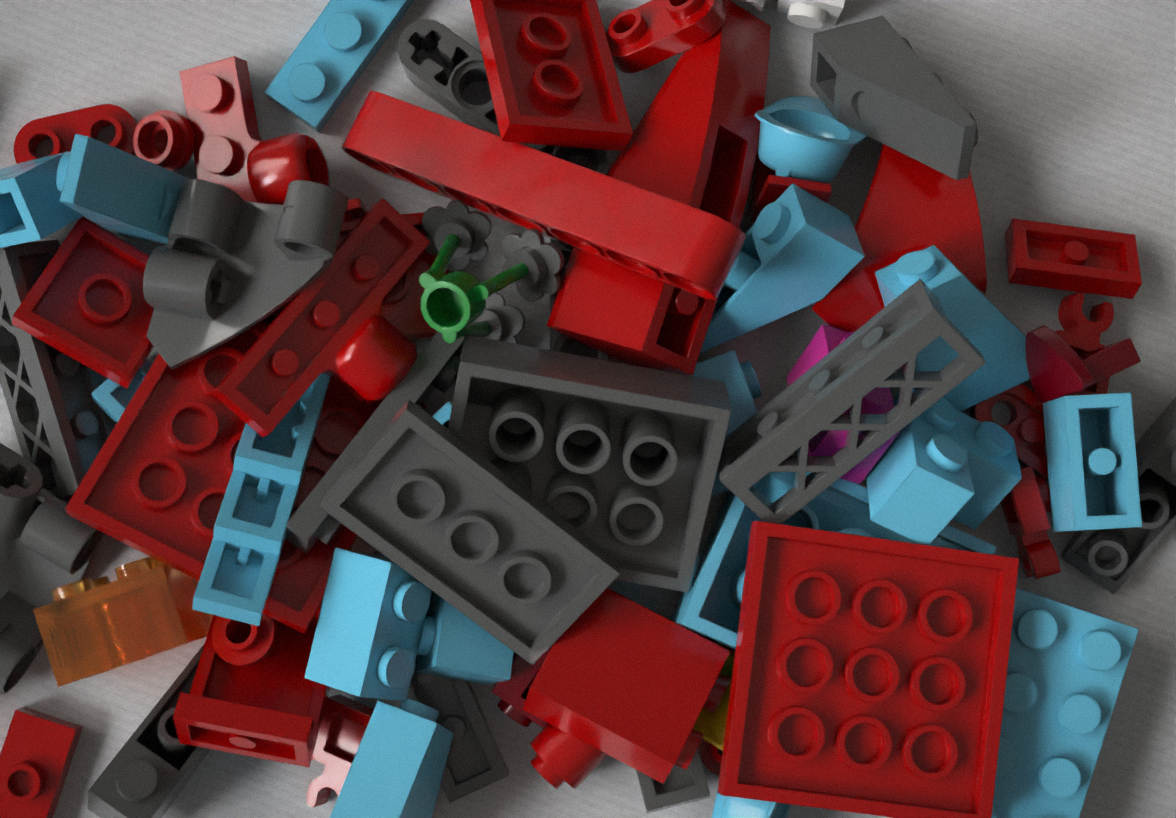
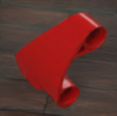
(905, 213)

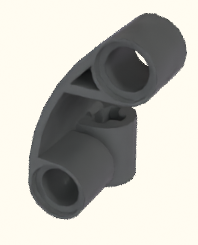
(235, 262)
(37, 554)

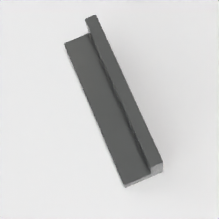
(839, 384)
(69, 421)

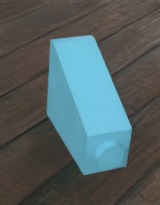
(972, 314)
(396, 764)

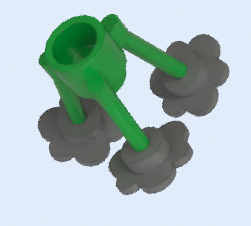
(461, 303)

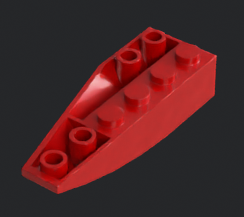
(691, 148)

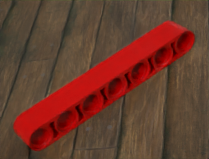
(547, 194)

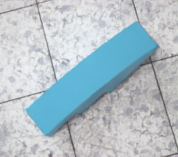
(256, 511)

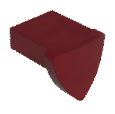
(1060, 371)

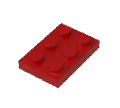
(551, 73)

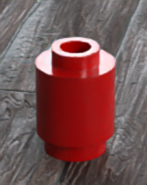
(563, 757)

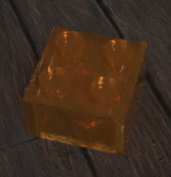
(113, 624)

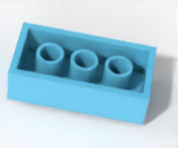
(1056, 706)

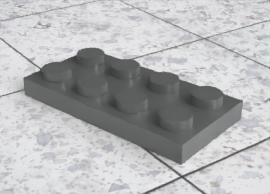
(470, 533)

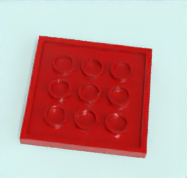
(172, 462)
(868, 675)

